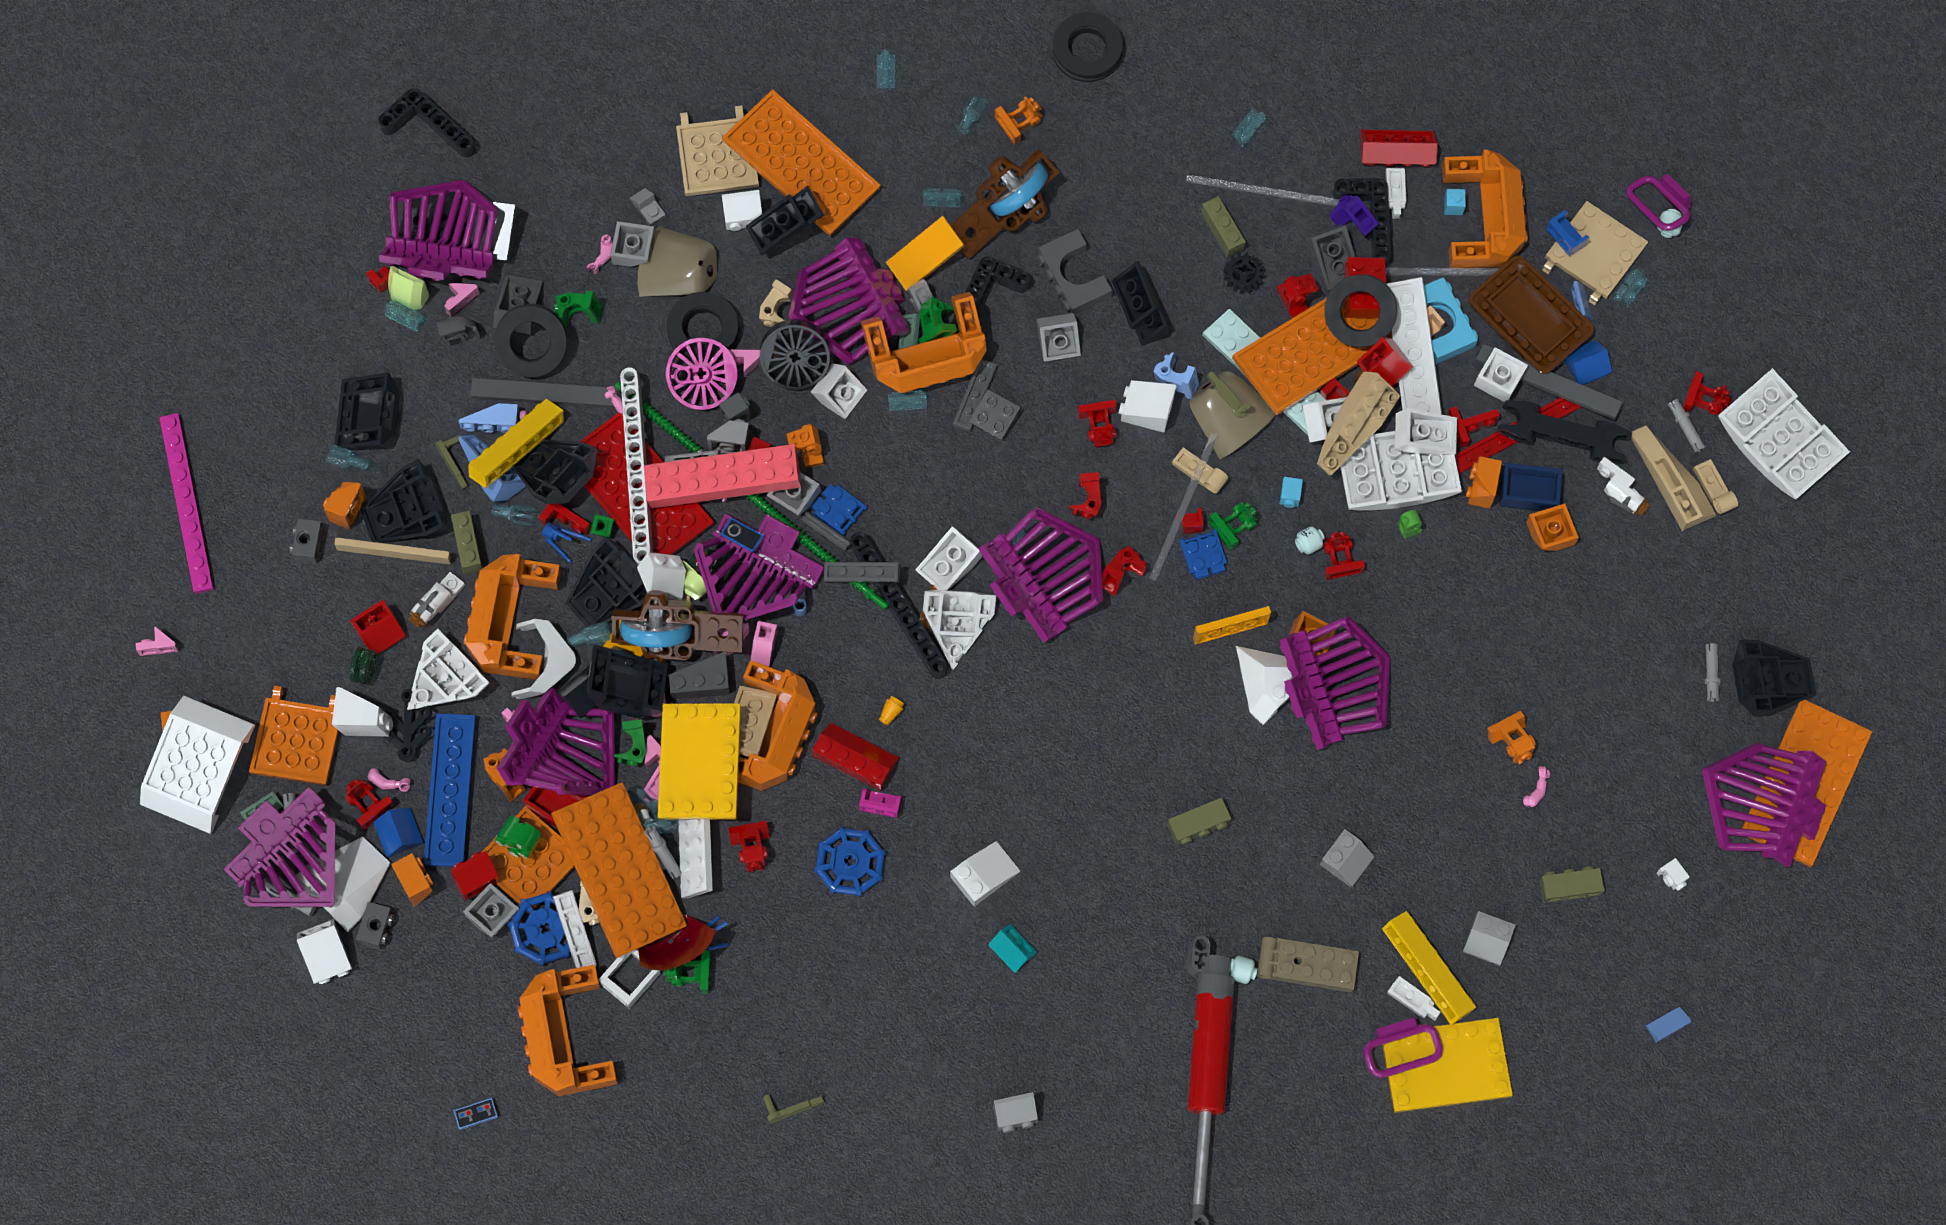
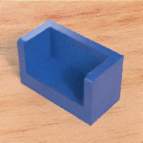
(1566, 234)

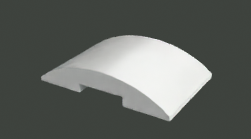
(1781, 435)
(1390, 478)

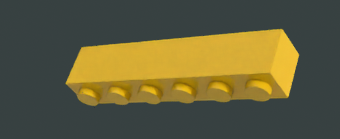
(515, 443)
(1429, 967)

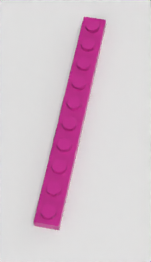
(186, 503)

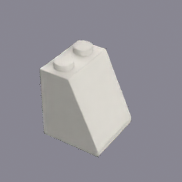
(1147, 404)
(359, 717)
(324, 952)

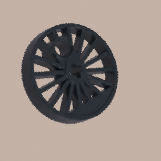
(785, 352)

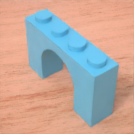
(1461, 337)

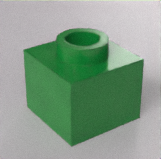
(607, 525)

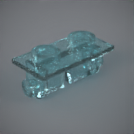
(885, 70)
(1248, 126)
(948, 198)
(1635, 281)
(397, 312)
(914, 400)
(639, 796)

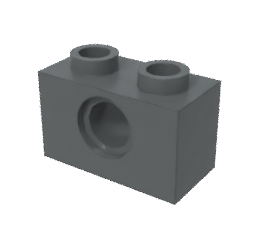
(735, 408)
(309, 551)
(373, 914)

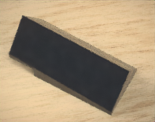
(785, 219)
(1140, 305)
(575, 692)

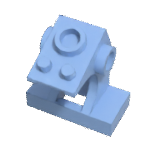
(1185, 382)

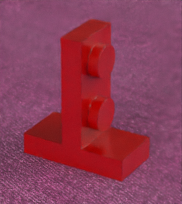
(1472, 424)
(564, 515)

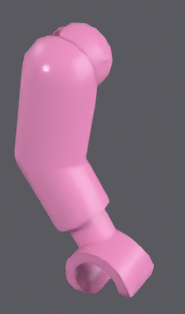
(605, 252)
(616, 400)
(385, 784)
(1539, 792)

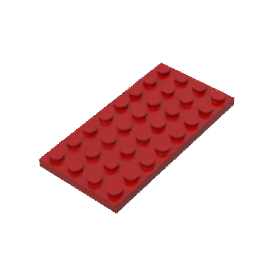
(670, 525)

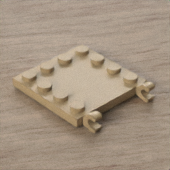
(709, 162)
(1605, 256)

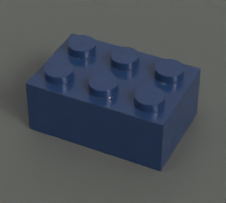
(1530, 487)

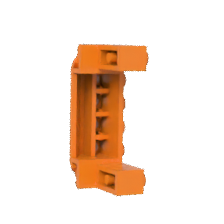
(1501, 209)
(928, 361)
(495, 610)
(785, 730)
(548, 1034)

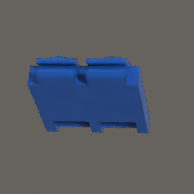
(837, 508)
(1203, 554)

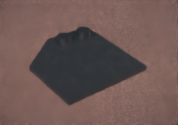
(366, 411)
(626, 683)

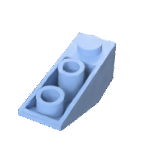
(494, 418)

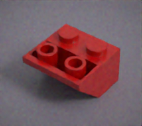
(1386, 360)
(378, 628)
(474, 875)

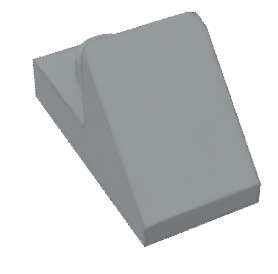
(648, 207)
(919, 294)

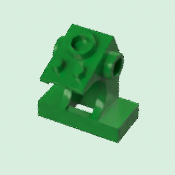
(580, 302)
(931, 320)
(1245, 513)
(636, 731)
(701, 973)

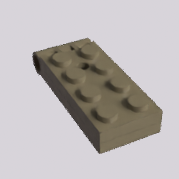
(1318, 965)

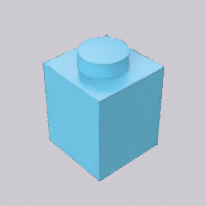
(1454, 202)
(1290, 492)

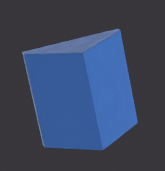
(1589, 363)
(397, 831)

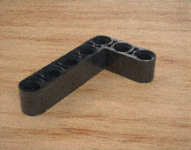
(435, 115)
(1374, 198)
(993, 275)

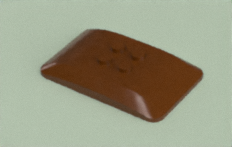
(1531, 314)

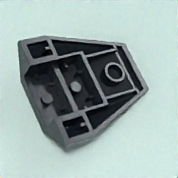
(557, 469)
(405, 506)
(606, 584)
(1770, 677)

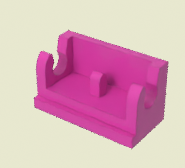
(880, 803)

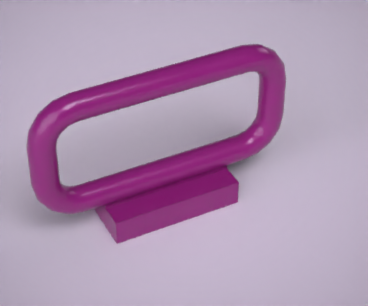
(1671, 191)
(1396, 1032)

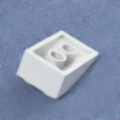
(1320, 417)
(1425, 432)
(949, 560)
(984, 873)

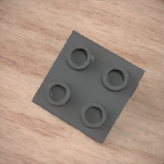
(994, 414)

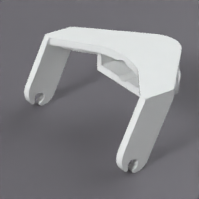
(557, 658)

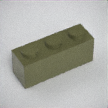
(1223, 227)
(466, 542)
(1199, 822)
(1571, 884)

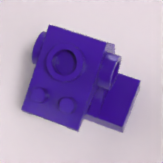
(1353, 209)

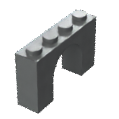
(1075, 297)

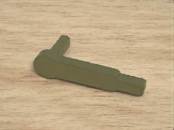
(1239, 409)
(442, 449)
(776, 1116)

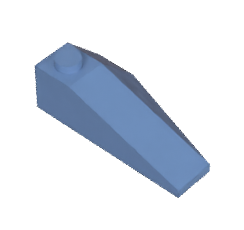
(504, 486)

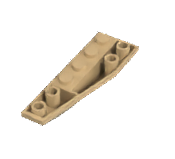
(1357, 420)
(1675, 483)

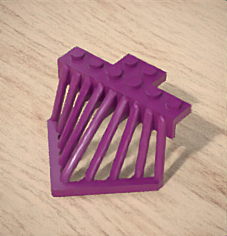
(440, 258)
(873, 285)
(774, 550)
(1021, 591)
(1308, 689)
(534, 739)
(1797, 808)
(270, 832)

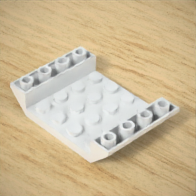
(194, 763)

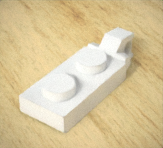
(1396, 190)
(1413, 999)

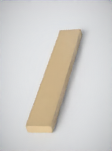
(391, 550)

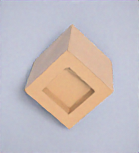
(1435, 321)

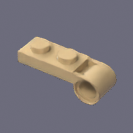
(1211, 478)
(1715, 487)

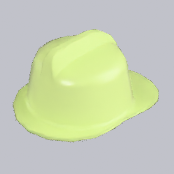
(693, 583)

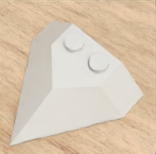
(957, 619)
(444, 674)
(1263, 681)

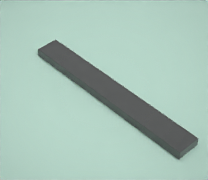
(1563, 388)
(539, 392)

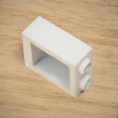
(616, 991)

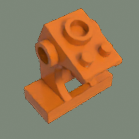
(1007, 121)
(808, 440)
(1519, 748)
(491, 763)

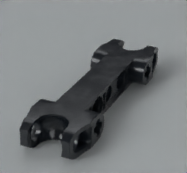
(1532, 424)

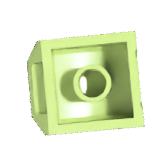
(407, 289)

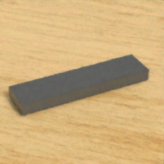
(975, 392)
(861, 571)

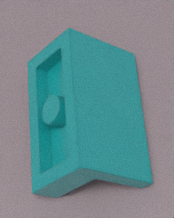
(1012, 948)

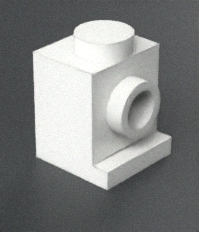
(1674, 875)

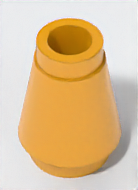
(891, 710)

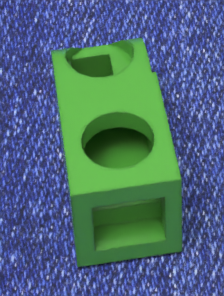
(1410, 524)

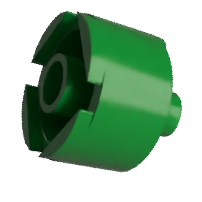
(518, 837)

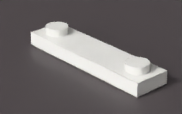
(574, 929)

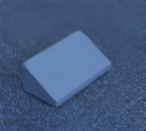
(1580, 299)
(1668, 1024)

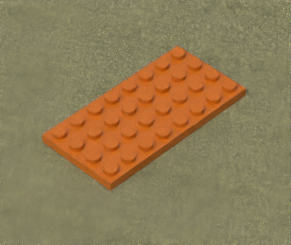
(797, 155)
(1299, 357)
(1836, 742)
(619, 869)

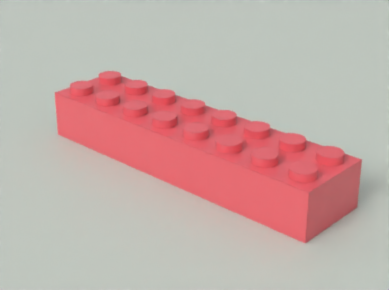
(722, 476)

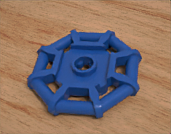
(841, 868)
(533, 931)

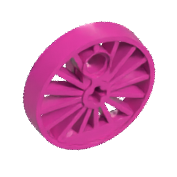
(730, 371)

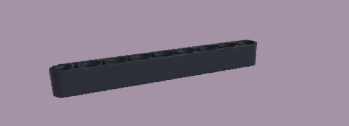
(900, 614)

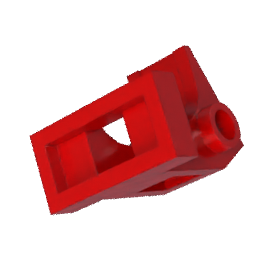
(1294, 293)
(1695, 393)
(1098, 413)
(1090, 483)
(1336, 543)
(1114, 572)
(359, 789)
(755, 854)

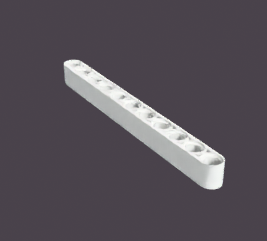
(634, 459)

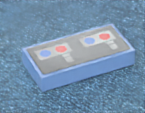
(475, 1114)

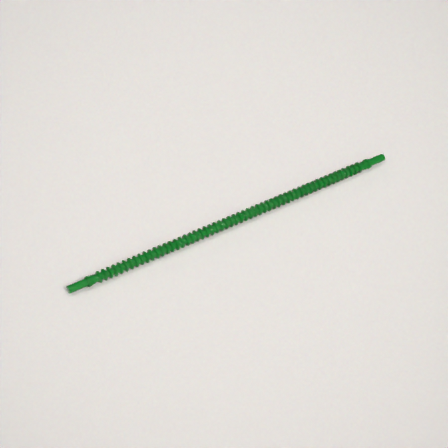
(660, 420)

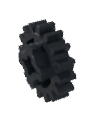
(1252, 271)

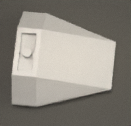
(357, 878)

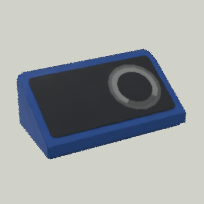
(742, 535)

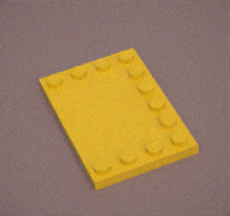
(699, 761)
(1467, 1072)

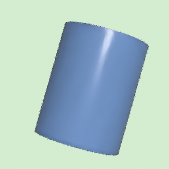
(800, 612)

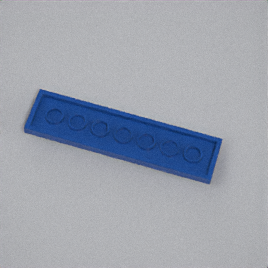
(449, 790)

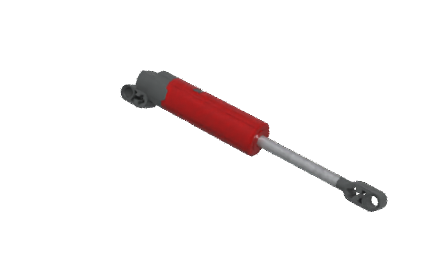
(1208, 1054)

